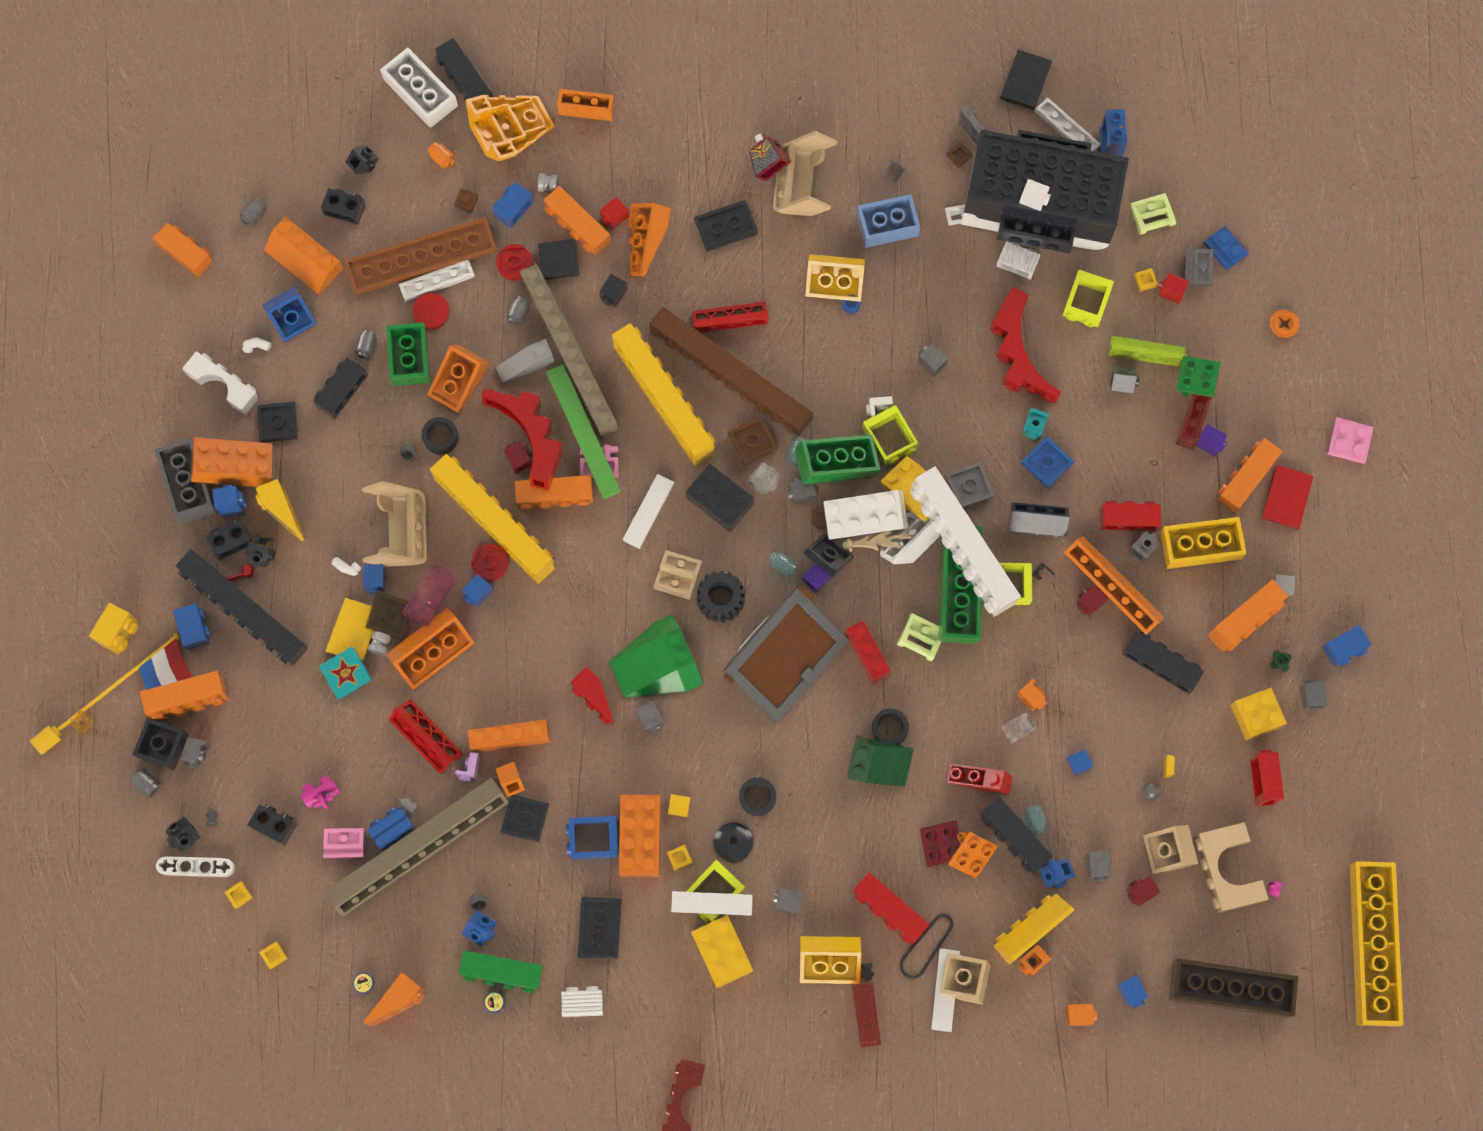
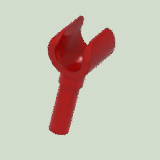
(248, 572)

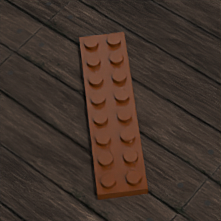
(420, 256)

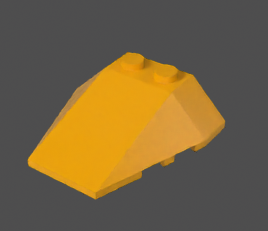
(507, 124)

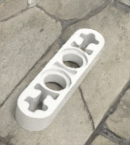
(195, 866)

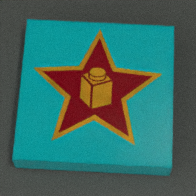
(345, 673)

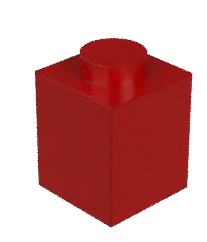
(613, 213)
(1172, 288)

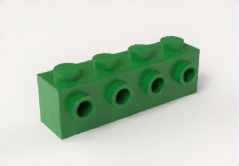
(501, 970)

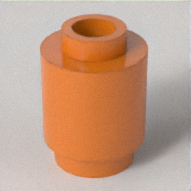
(441, 155)

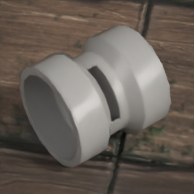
(547, 183)
(379, 643)

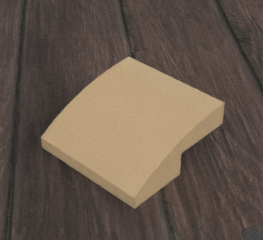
(677, 575)

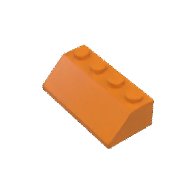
(302, 256)
(430, 648)

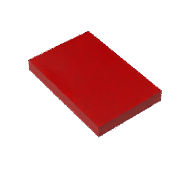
(1287, 497)

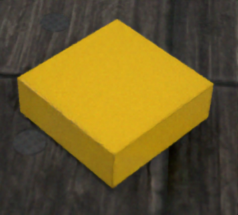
(1145, 279)
(1168, 766)
(679, 805)
(679, 857)
(238, 895)
(273, 955)

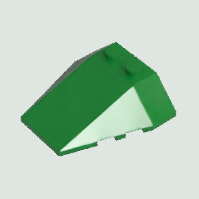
(656, 662)

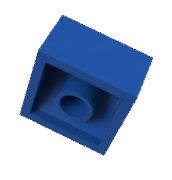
(289, 314)

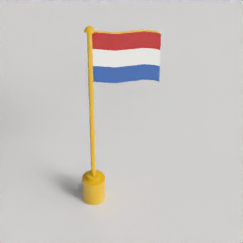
(158, 669)

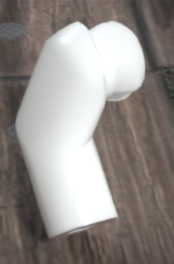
(345, 568)

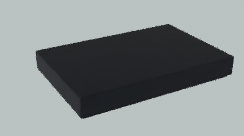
(1026, 79)
(726, 225)
(599, 928)

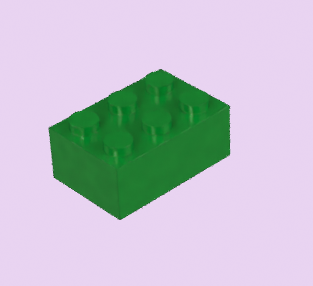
(408, 354)

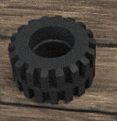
(720, 581)

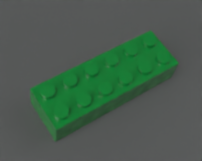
(957, 602)

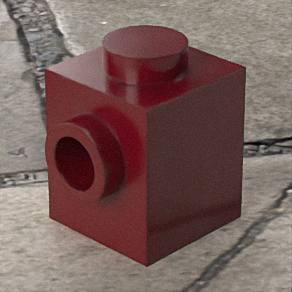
(518, 456)
(1091, 600)
(1142, 891)

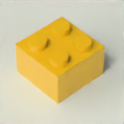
(114, 629)
(1258, 714)

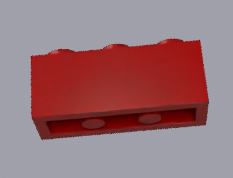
(1130, 516)
(867, 652)

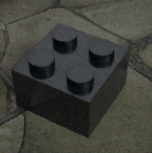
(160, 744)

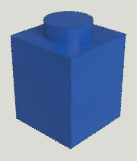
(374, 578)
(476, 591)
(1132, 992)

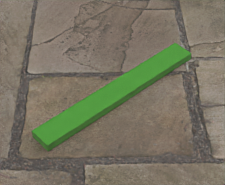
(583, 432)

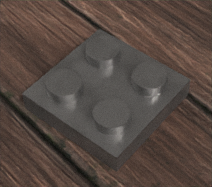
(970, 485)

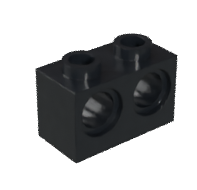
(341, 209)
(231, 545)
(270, 827)

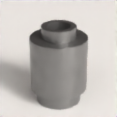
(252, 212)
(518, 311)
(365, 344)
(145, 782)

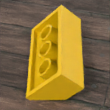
(1033, 928)

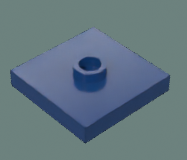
(1047, 462)

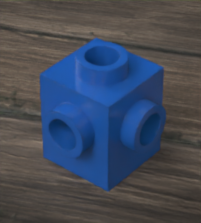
(1057, 873)
(480, 928)

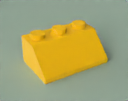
(835, 277)
(830, 959)

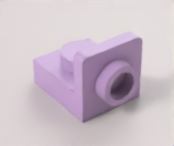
(472, 765)

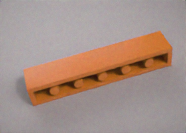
(1114, 585)

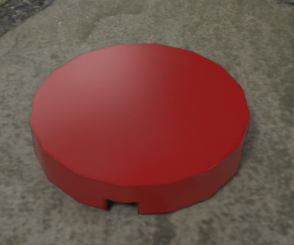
(512, 261)
(431, 310)
(490, 562)

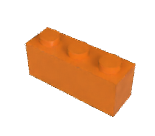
(586, 105)
(183, 249)

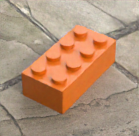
(231, 462)
(1245, 618)
(184, 696)
(639, 836)

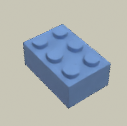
(888, 221)

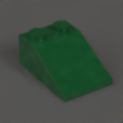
(879, 762)

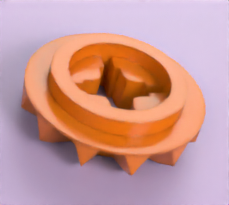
(1284, 316)

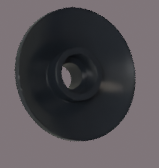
(729, 851)

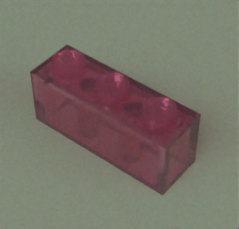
(429, 595)

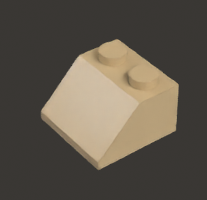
(1170, 849)
(965, 978)

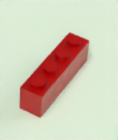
(890, 908)

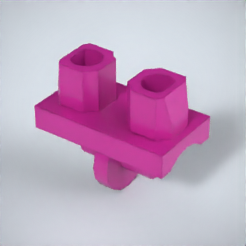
(320, 795)

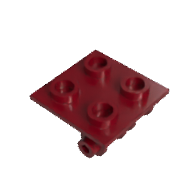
(940, 842)

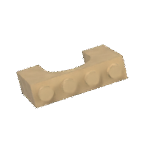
(1227, 895)

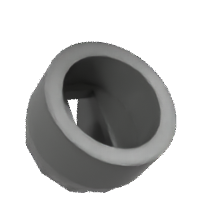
(404, 451)
(1150, 791)
(477, 901)

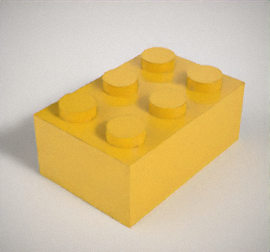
(722, 951)

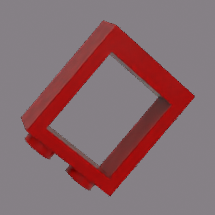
(1267, 778)

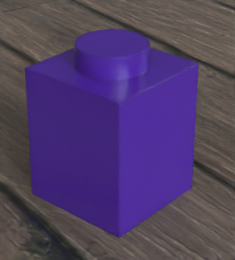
(1212, 440)
(816, 578)

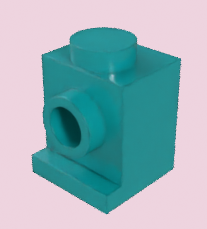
(1038, 417)

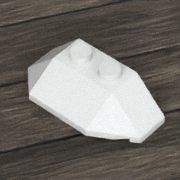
(910, 549)

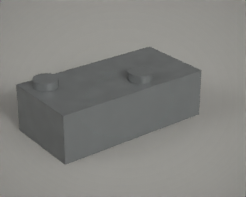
(187, 498)

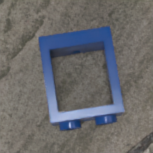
(1112, 137)
(613, 837)

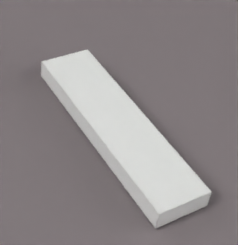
(1064, 124)
(436, 280)
(648, 511)
(711, 903)
(943, 1004)

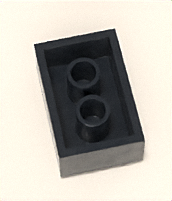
(719, 497)

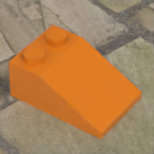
(457, 377)
(399, 997)

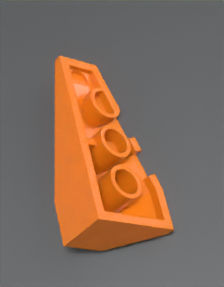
(648, 227)

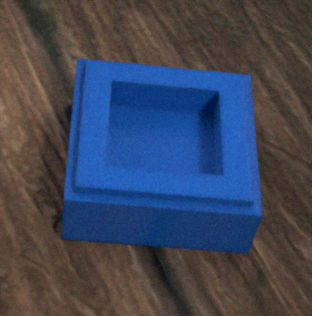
(1079, 762)

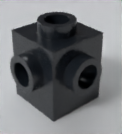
(362, 160)
(261, 550)
(182, 834)

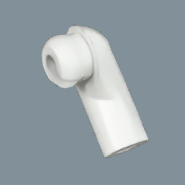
(249, 344)

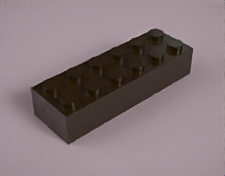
(1233, 988)

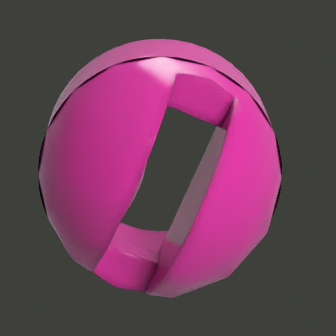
(1274, 888)

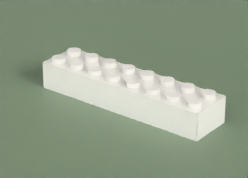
(964, 542)

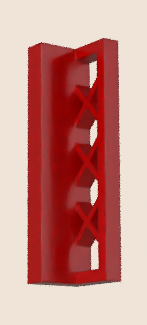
(730, 321)
(422, 738)

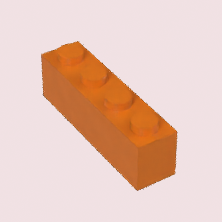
(576, 220)
(1249, 476)
(561, 492)
(508, 736)

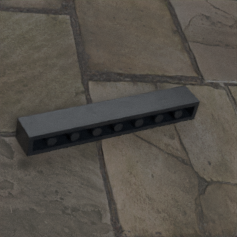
(244, 609)

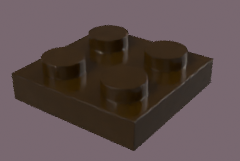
(387, 615)

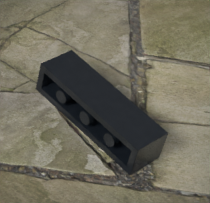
(460, 70)
(1163, 662)
(1016, 835)

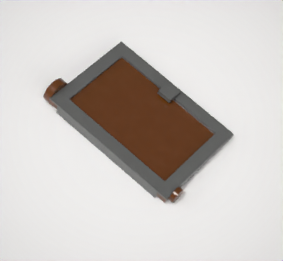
(785, 654)

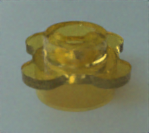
(81, 728)

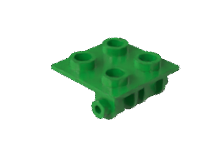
(1198, 376)

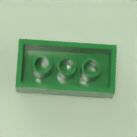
(837, 459)

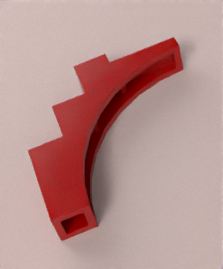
(1012, 352)
(536, 428)

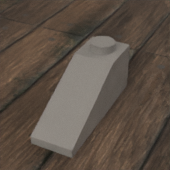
(526, 361)

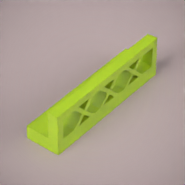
(1146, 351)

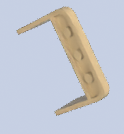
(795, 180)
(406, 525)

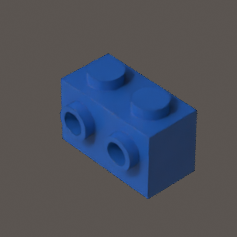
(229, 501)

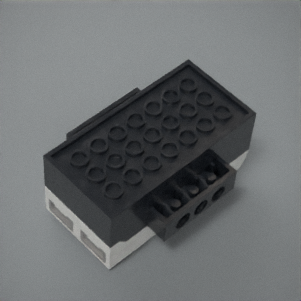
(1082, 184)

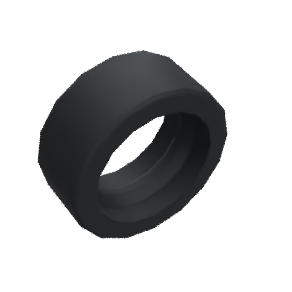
(440, 421)
(890, 713)
(757, 811)

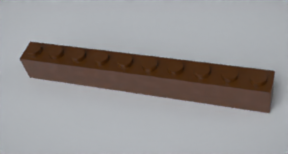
(731, 371)

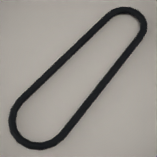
(918, 940)

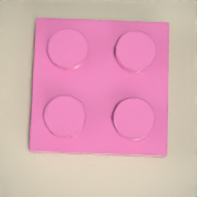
(1350, 440)

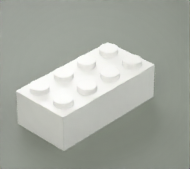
(419, 87)
(866, 514)

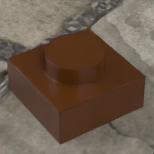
(466, 200)

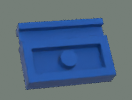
(1226, 248)

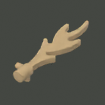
(881, 539)

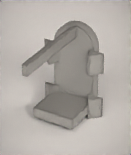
(405, 803)

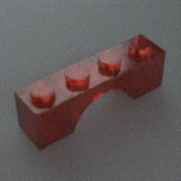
(689, 1076)

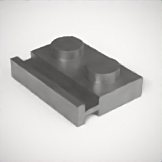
(969, 122)
(1199, 267)

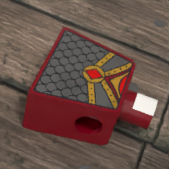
(768, 157)

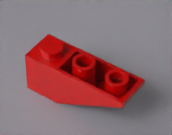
(590, 688)
(980, 779)

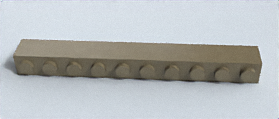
(569, 351)
(416, 847)

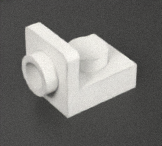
(878, 404)

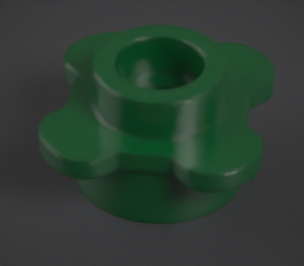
(1285, 657)

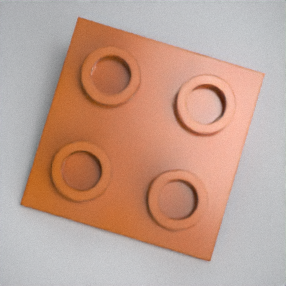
(972, 854)

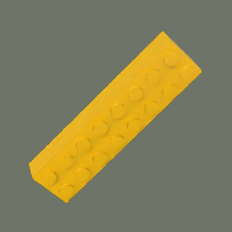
(663, 394)
(492, 518)
(1376, 944)

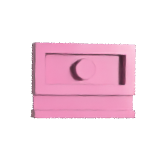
(344, 843)

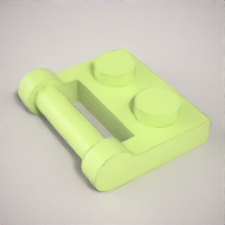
(1151, 208)
(923, 631)

